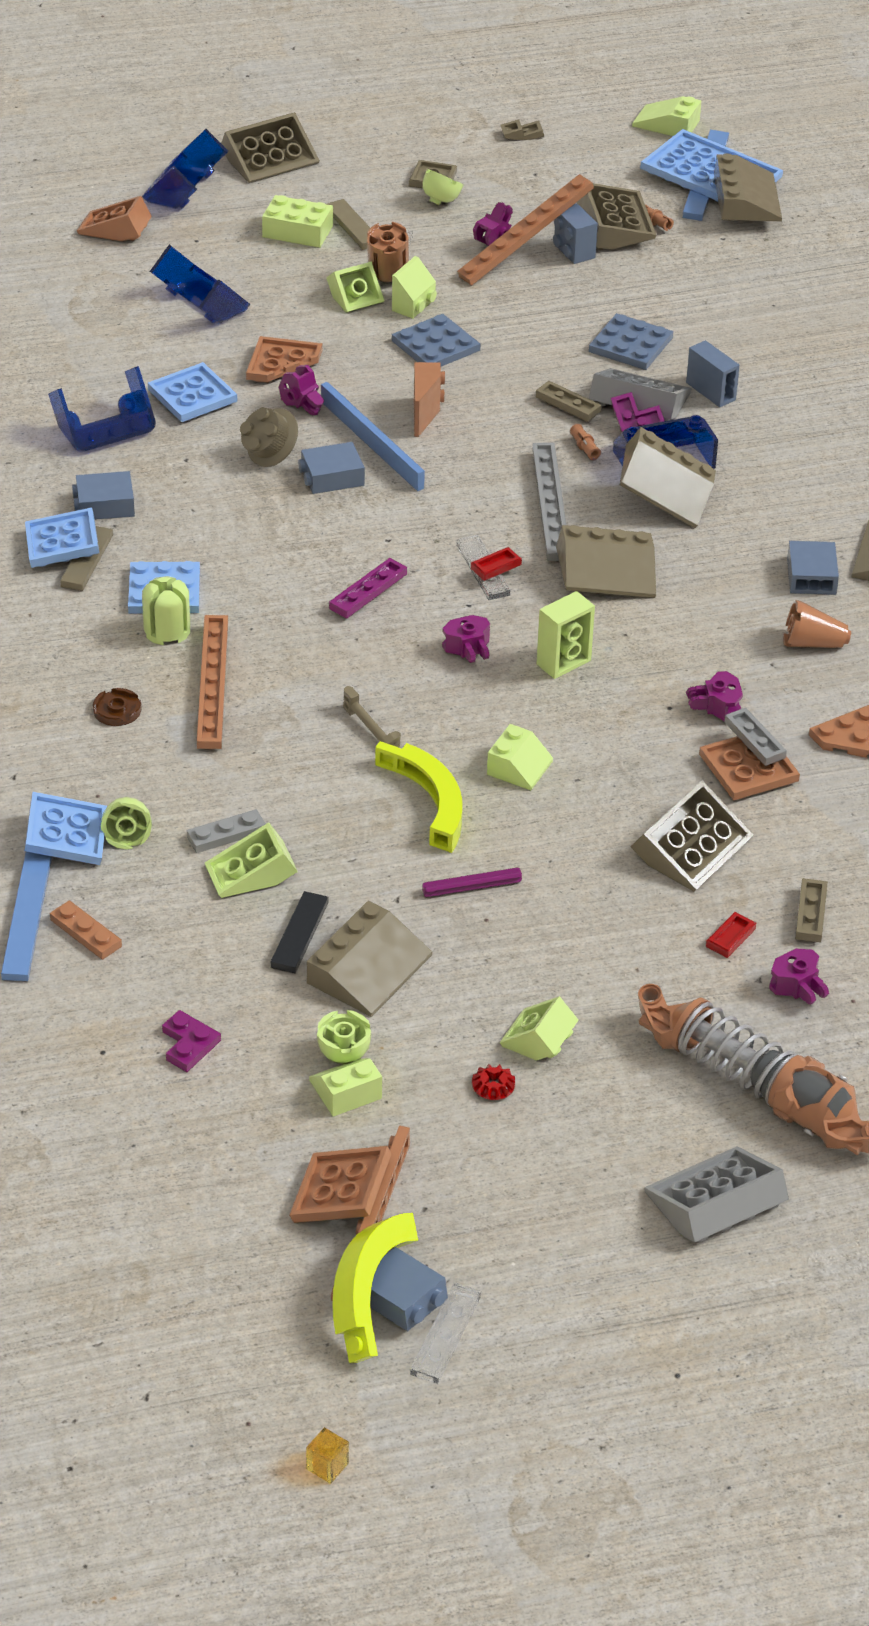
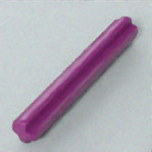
(471, 882)

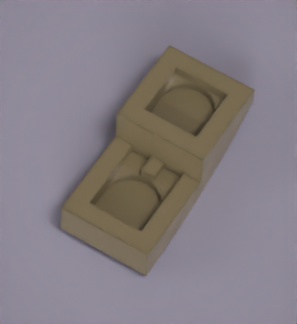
(515, 131)

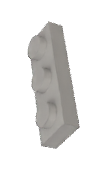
(755, 736)
(224, 831)

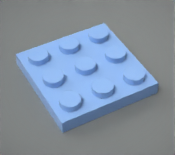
(192, 392)
(61, 537)
(143, 572)
(65, 828)

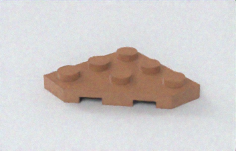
(277, 356)
(845, 733)

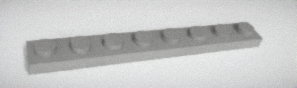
(549, 495)

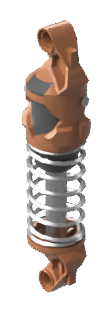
(792, 1084)

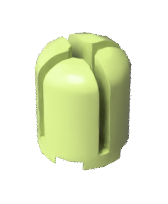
(166, 610)

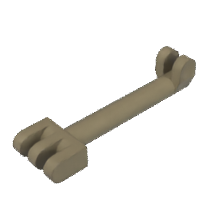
(352, 706)

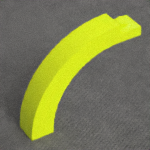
(436, 781)
(355, 1280)

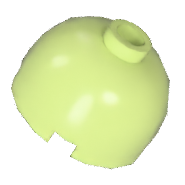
(440, 187)
(126, 823)
(344, 1036)

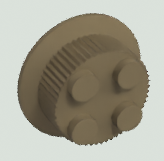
(269, 435)

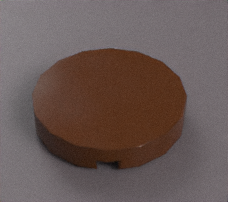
(117, 707)

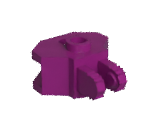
(494, 224)
(301, 390)
(468, 638)
(716, 696)
(798, 978)

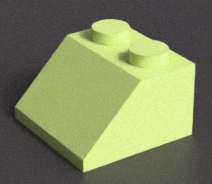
(355, 287)
(412, 288)
(518, 758)
(541, 1029)
(348, 1085)

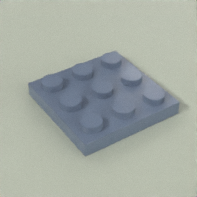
(436, 341)
(631, 341)

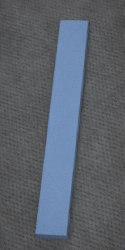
(696, 202)
(373, 436)
(26, 917)

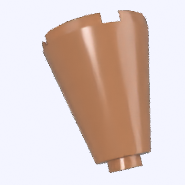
(814, 628)

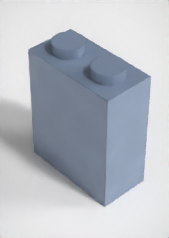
(712, 373)
(332, 467)
(106, 493)
(812, 567)
(406, 1289)

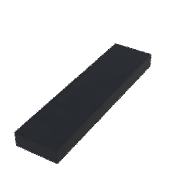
(299, 932)

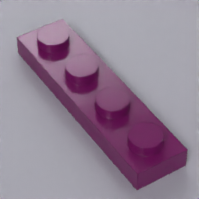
(368, 588)

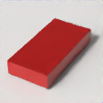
(496, 563)
(731, 934)

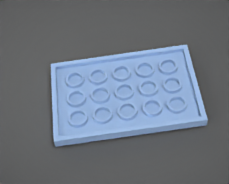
(691, 162)

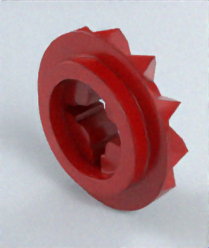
(493, 1090)

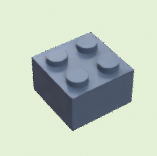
(576, 234)

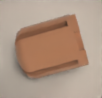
(387, 249)

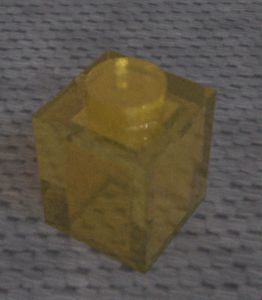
(327, 1455)

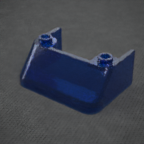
(185, 171)
(198, 287)
(134, 418)
(679, 433)

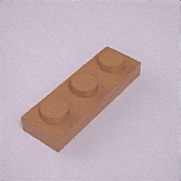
(85, 929)

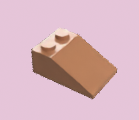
(117, 221)
(427, 393)

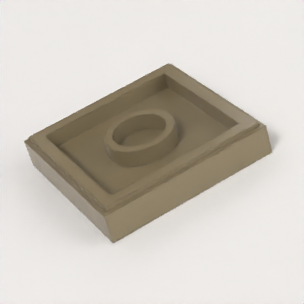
(418, 174)

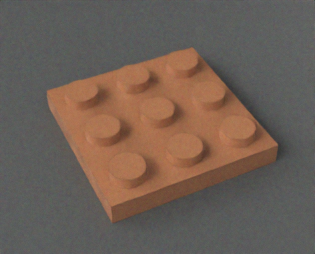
(742, 771)
(340, 1184)

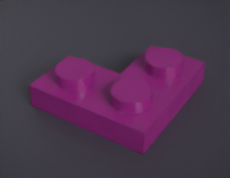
(628, 414)
(193, 1039)

